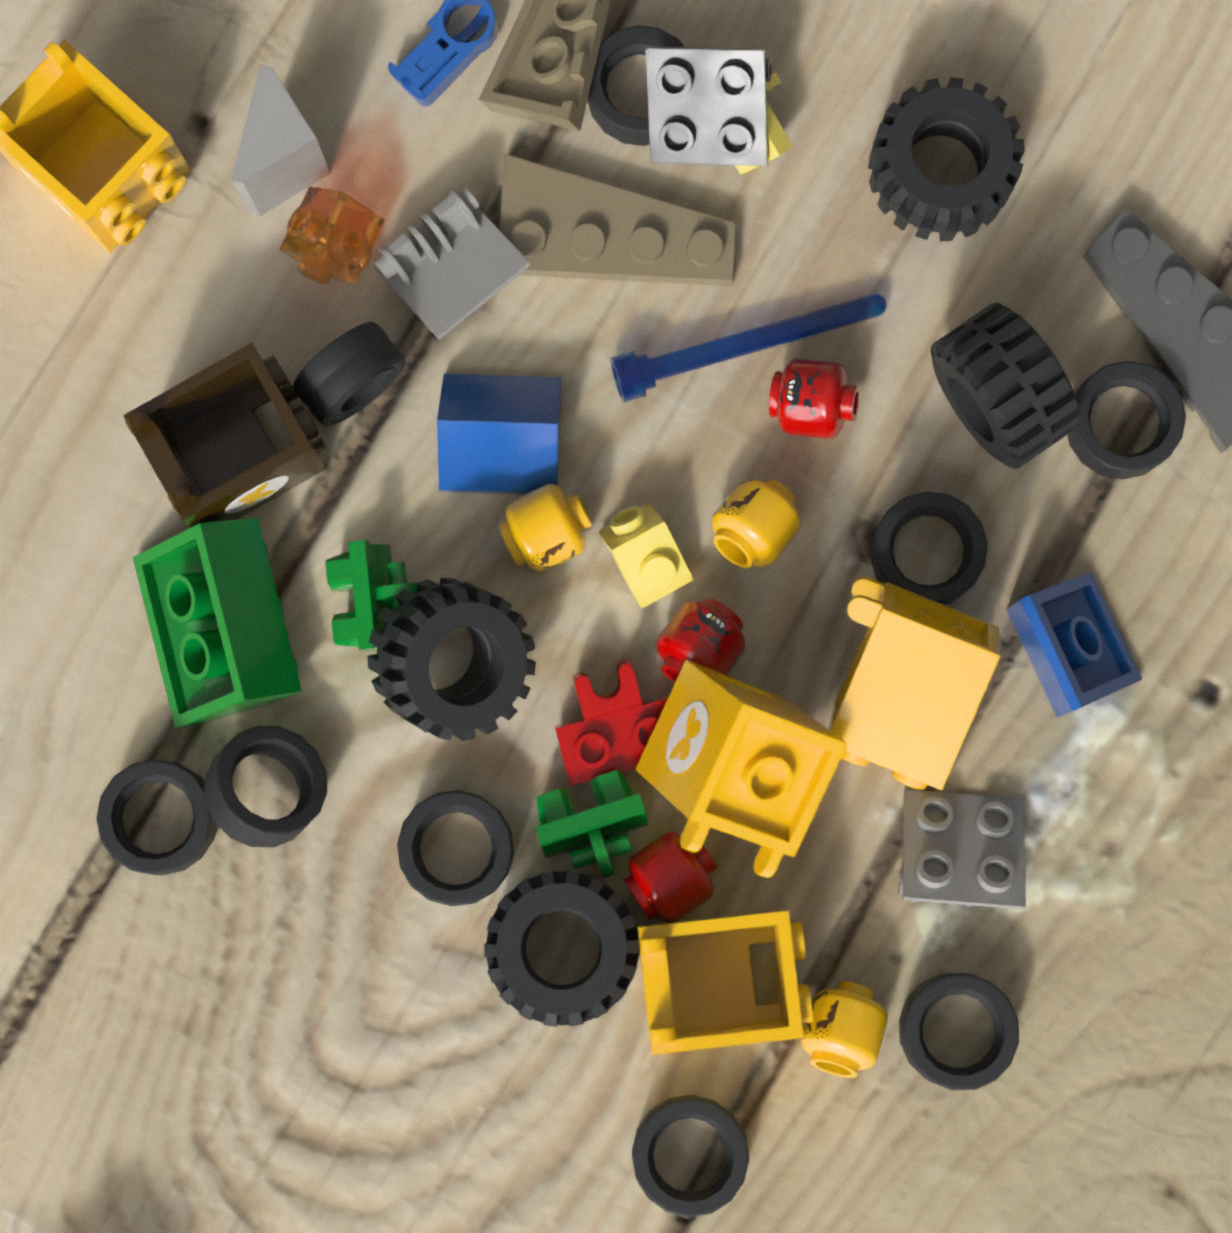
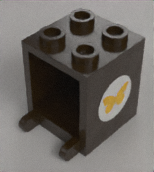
(212, 445)

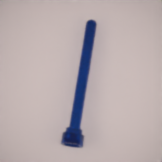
(638, 373)

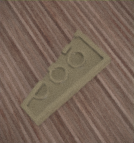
(548, 62)
(609, 233)

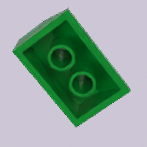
(216, 621)

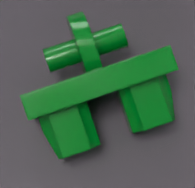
(374, 583)
(616, 814)

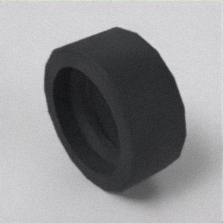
(614, 48)
(1170, 412)
(951, 511)
(296, 756)
(112, 808)
(410, 852)
(1005, 1031)
(698, 1202)

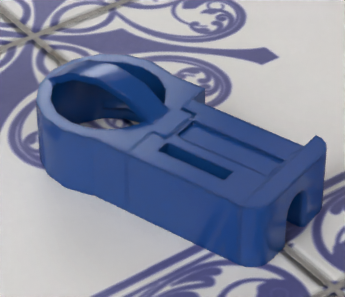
(442, 59)

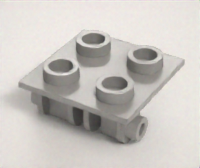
(450, 263)
(963, 850)

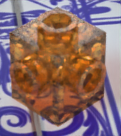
(331, 236)

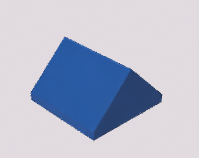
(498, 433)
(1073, 643)

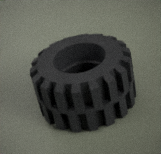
(955, 114)
(1005, 385)
(493, 675)
(509, 962)

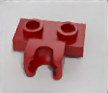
(612, 728)

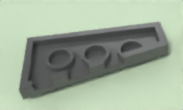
(1177, 314)

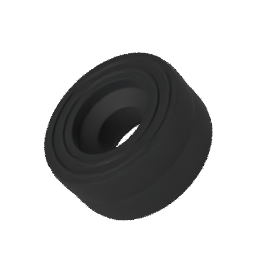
(349, 373)

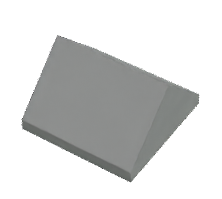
(276, 148)

